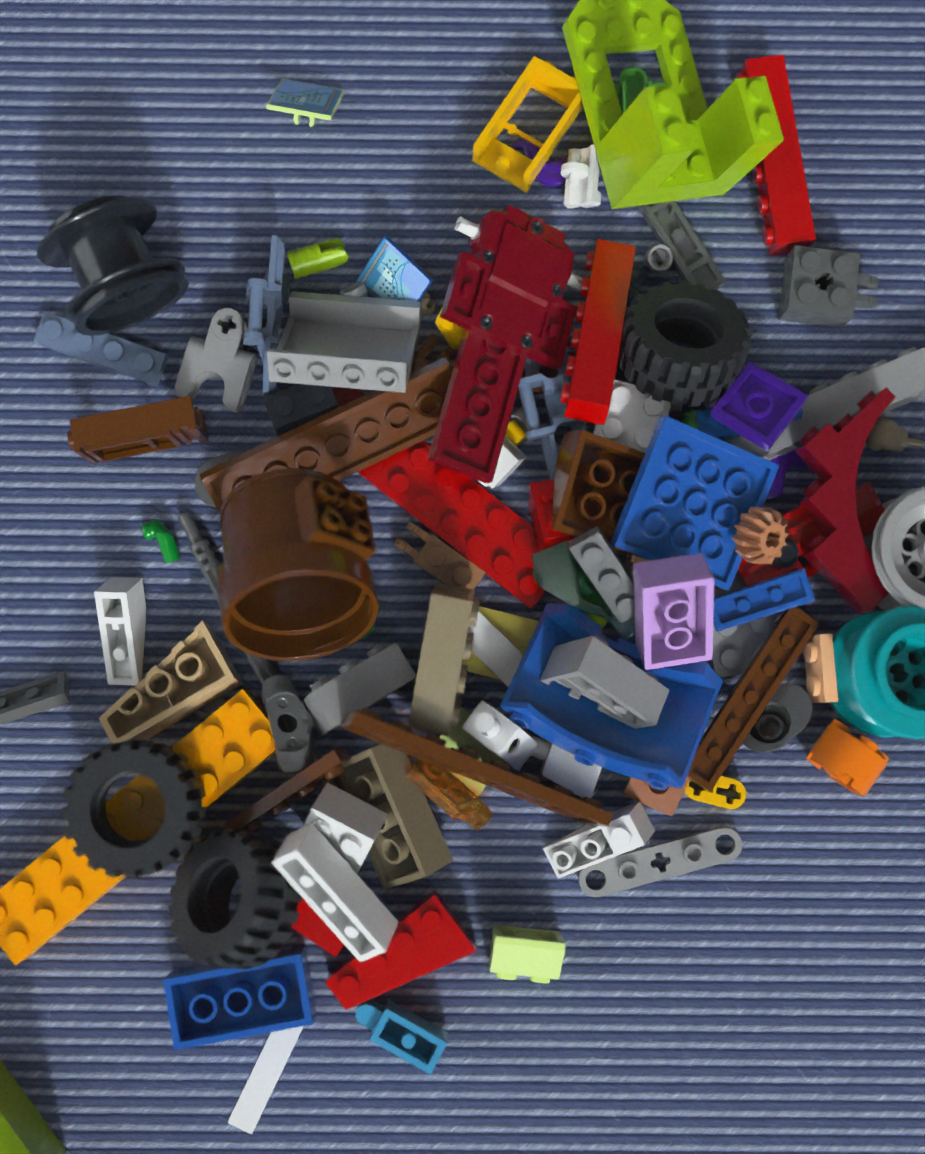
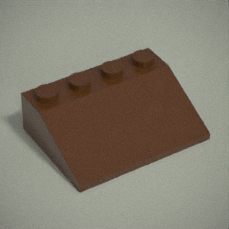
(592, 483)

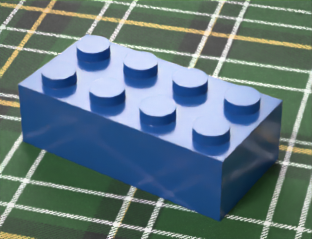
(232, 1004)

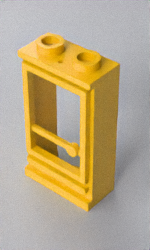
(504, 160)

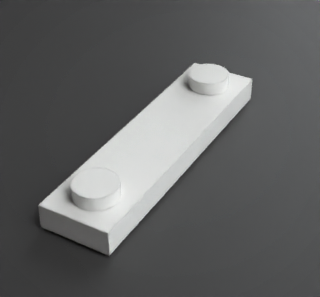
(495, 650)

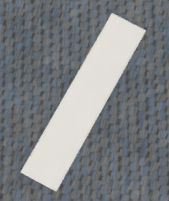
(263, 1079)

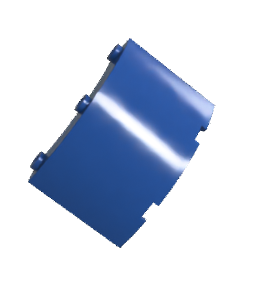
(651, 753)

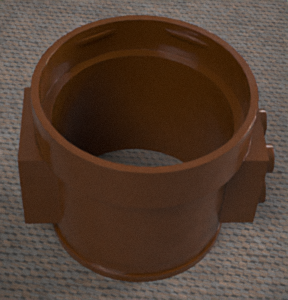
(295, 565)

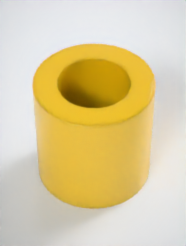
(515, 432)

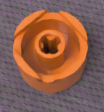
(847, 759)

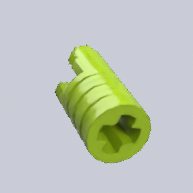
(317, 257)

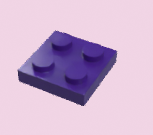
(758, 406)

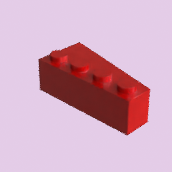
(422, 942)

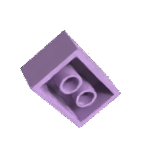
(673, 611)

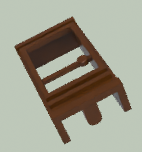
(137, 430)

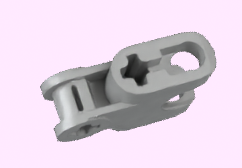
(219, 357)

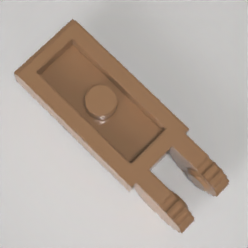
(441, 560)

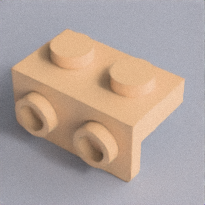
(820, 669)

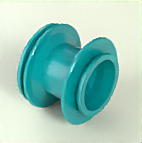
(864, 678)

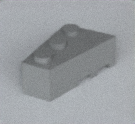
(607, 678)
(357, 686)

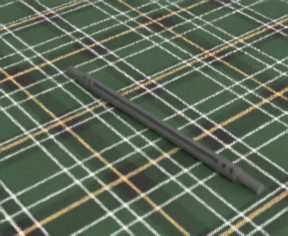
(263, 667)

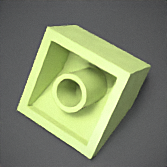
(526, 953)

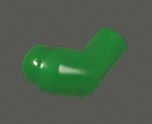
(164, 537)

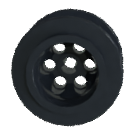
(112, 264)

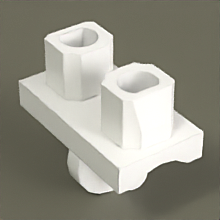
(582, 178)

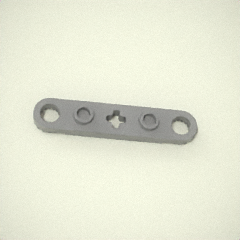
(683, 853)

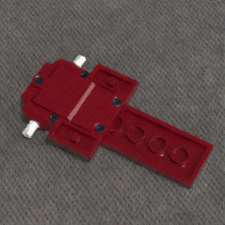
(509, 311)

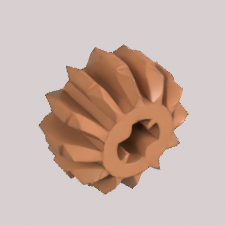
(760, 535)

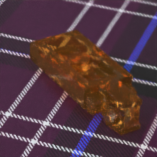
(449, 793)

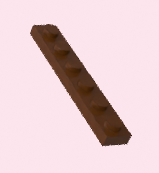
(750, 696)

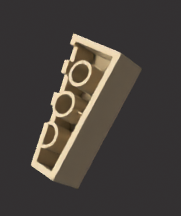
(177, 687)

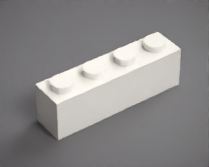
(335, 892)

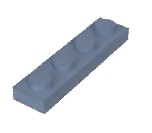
(101, 350)

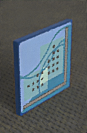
(394, 274)

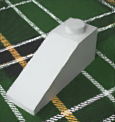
(122, 628)

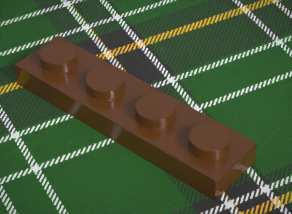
(300, 785)

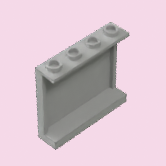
(347, 342)

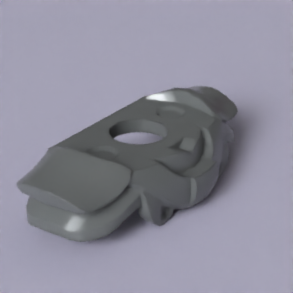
(292, 748)

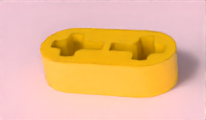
(718, 799)

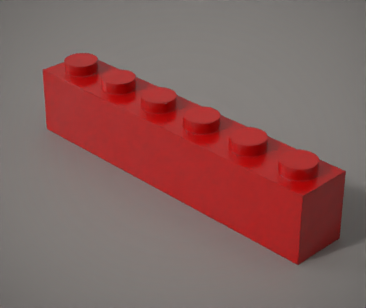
(781, 174)
(600, 332)

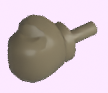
(890, 437)

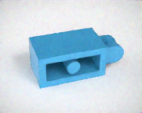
(403, 1033)

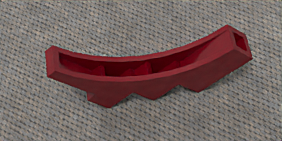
(834, 457)

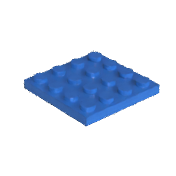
(692, 498)

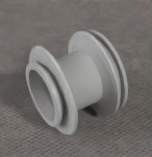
(899, 522)

